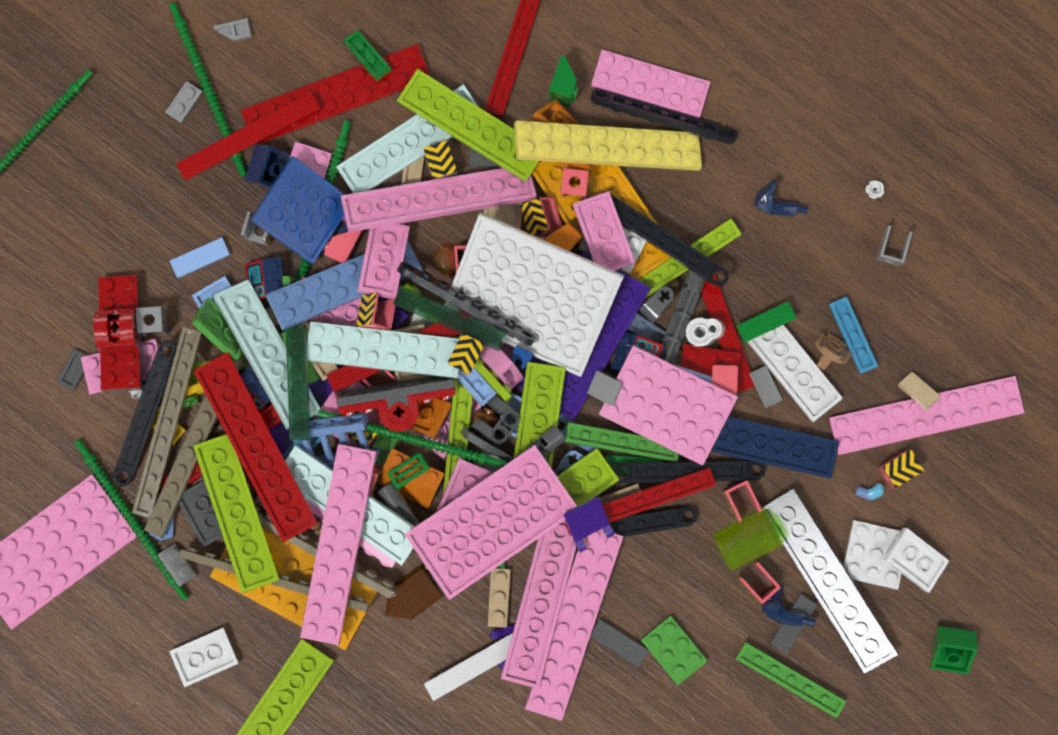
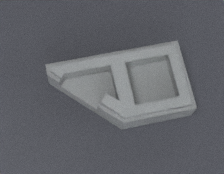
(235, 30)

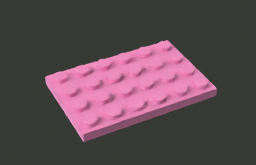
(669, 405)

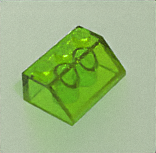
(748, 539)

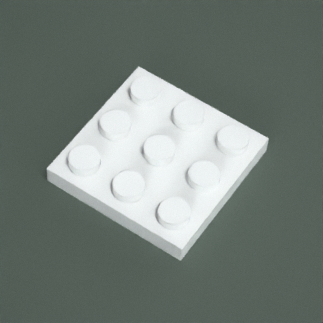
(866, 552)

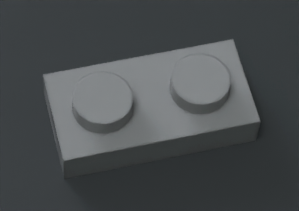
(184, 102)
(177, 566)

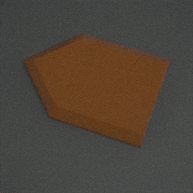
(412, 596)

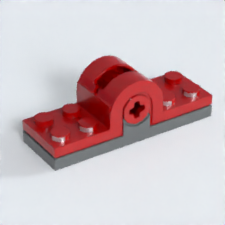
(117, 334)
(389, 396)

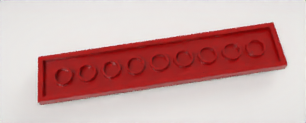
(344, 91)
(255, 447)

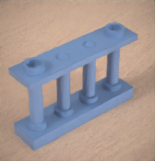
(337, 425)

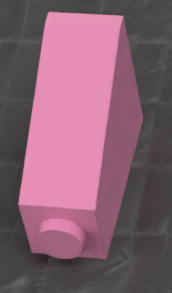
(502, 366)

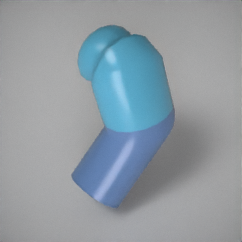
(871, 494)

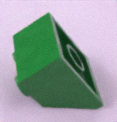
(563, 84)
(953, 650)

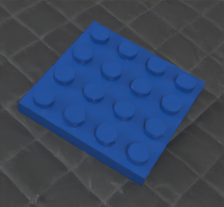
(300, 210)

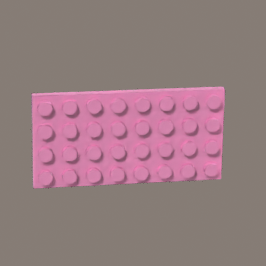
(491, 522)
(59, 549)

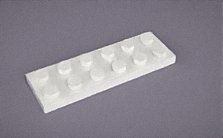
(796, 372)

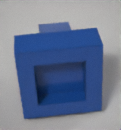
(523, 355)

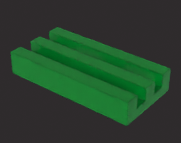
(422, 462)

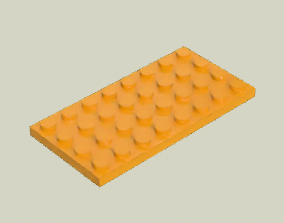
(600, 180)
(298, 565)

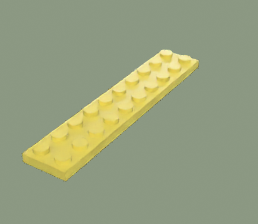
(607, 145)

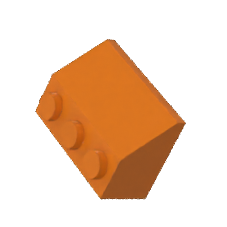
(421, 489)

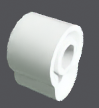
(704, 331)

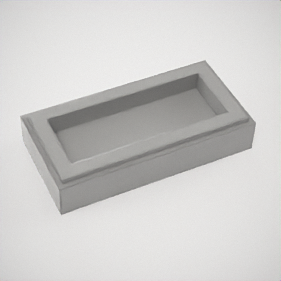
(765, 386)

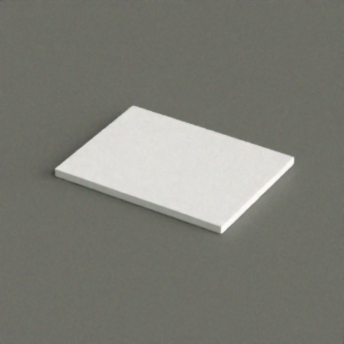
(540, 288)

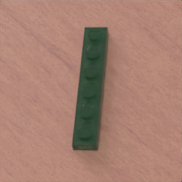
(449, 318)
(298, 383)

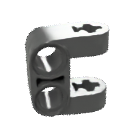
(653, 307)
(504, 410)

